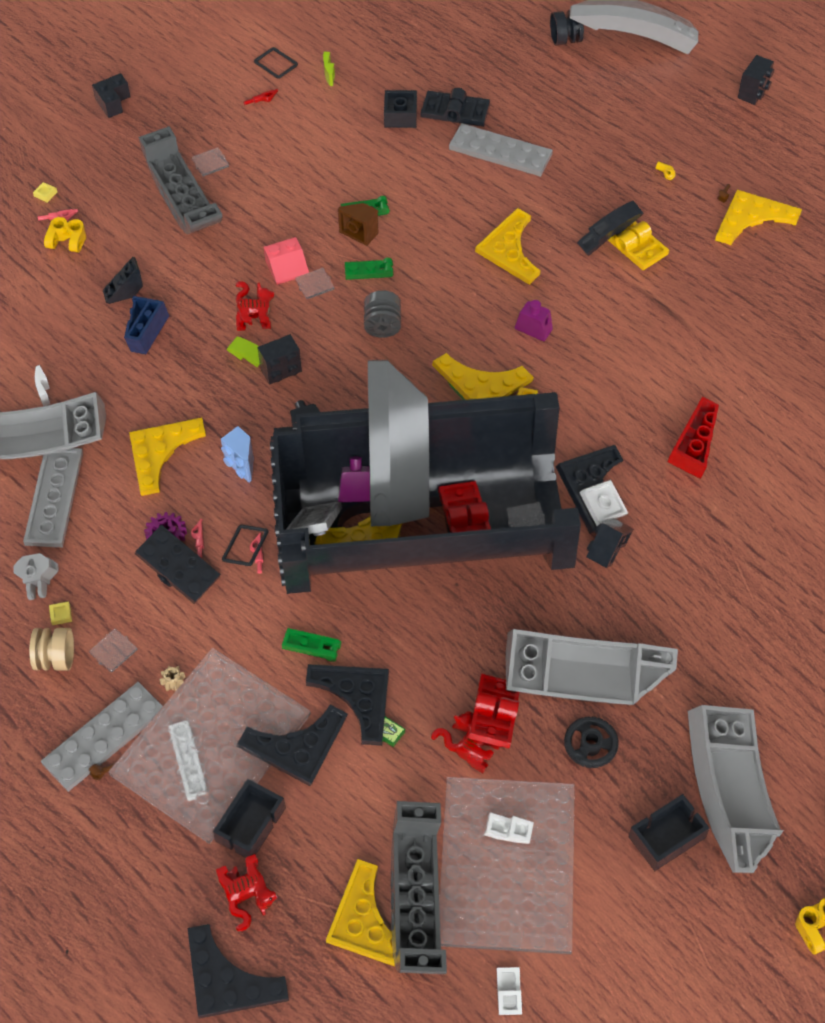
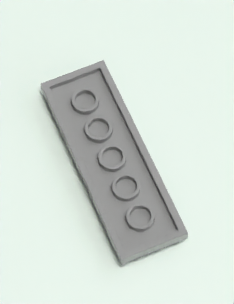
(500, 149)
(53, 498)
(316, 518)
(102, 736)

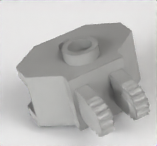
(36, 572)

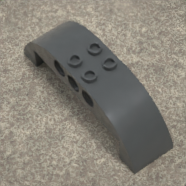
(177, 183)
(416, 889)

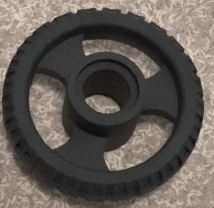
(580, 755)

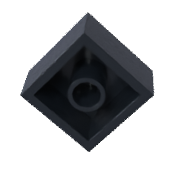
(756, 79)
(400, 109)
(279, 359)

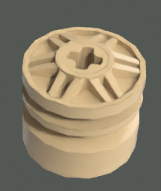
(51, 649)

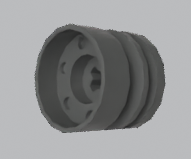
(382, 314)

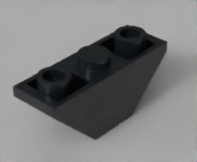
(124, 284)

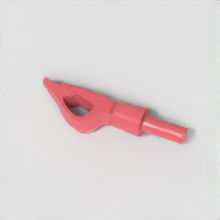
(67, 214)
(199, 537)
(259, 558)

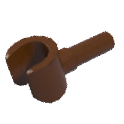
(723, 195)
(97, 772)

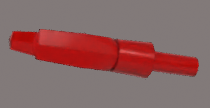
(266, 96)

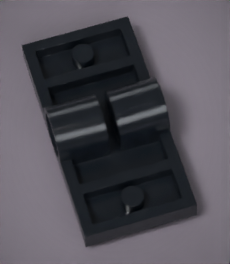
(455, 107)
(177, 564)

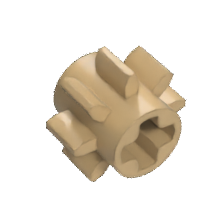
(168, 674)

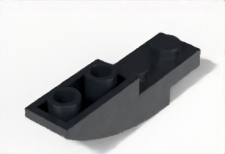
(609, 225)

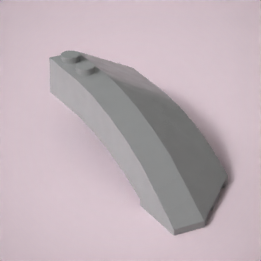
(584, 667)

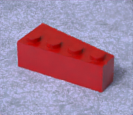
(694, 443)

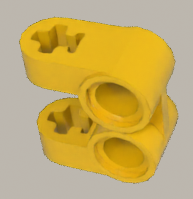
(62, 230)
(810, 932)

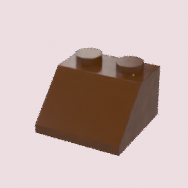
(358, 222)

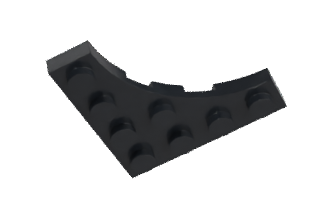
(587, 472)
(359, 688)
(297, 752)
(224, 987)

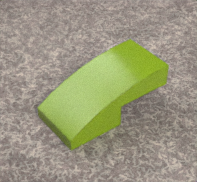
(329, 68)
(244, 349)

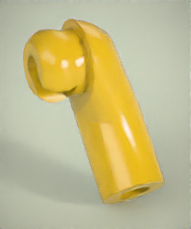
(668, 170)

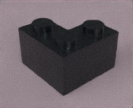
(110, 94)
(608, 541)

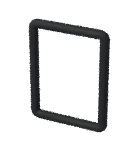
(271, 72)
(265, 530)

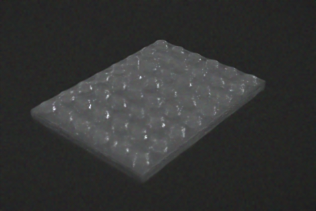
(189, 751)
(503, 890)

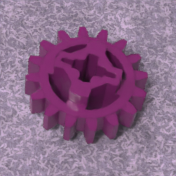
(168, 522)

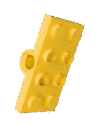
(639, 245)

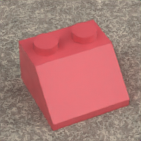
(285, 260)

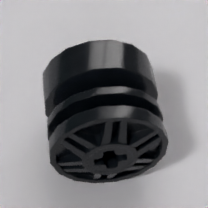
(565, 28)

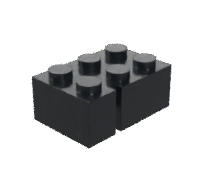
(249, 819)
(668, 832)

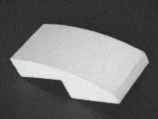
(42, 385)
(508, 829)
(509, 991)

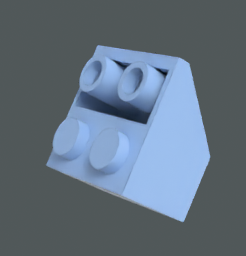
(238, 453)

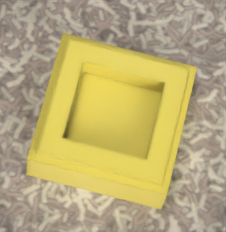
(45, 192)
(60, 613)

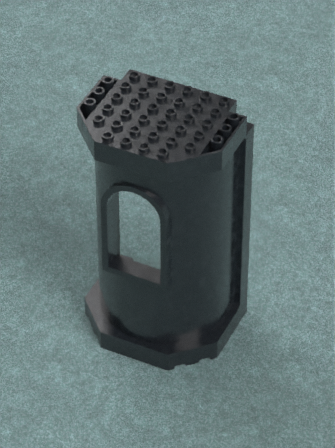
(495, 441)

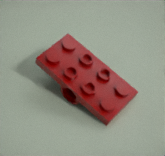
(464, 507)
(494, 712)

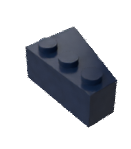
(145, 323)

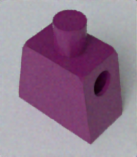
(535, 320)
(354, 482)

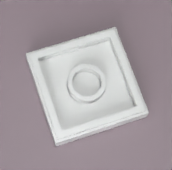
(603, 502)

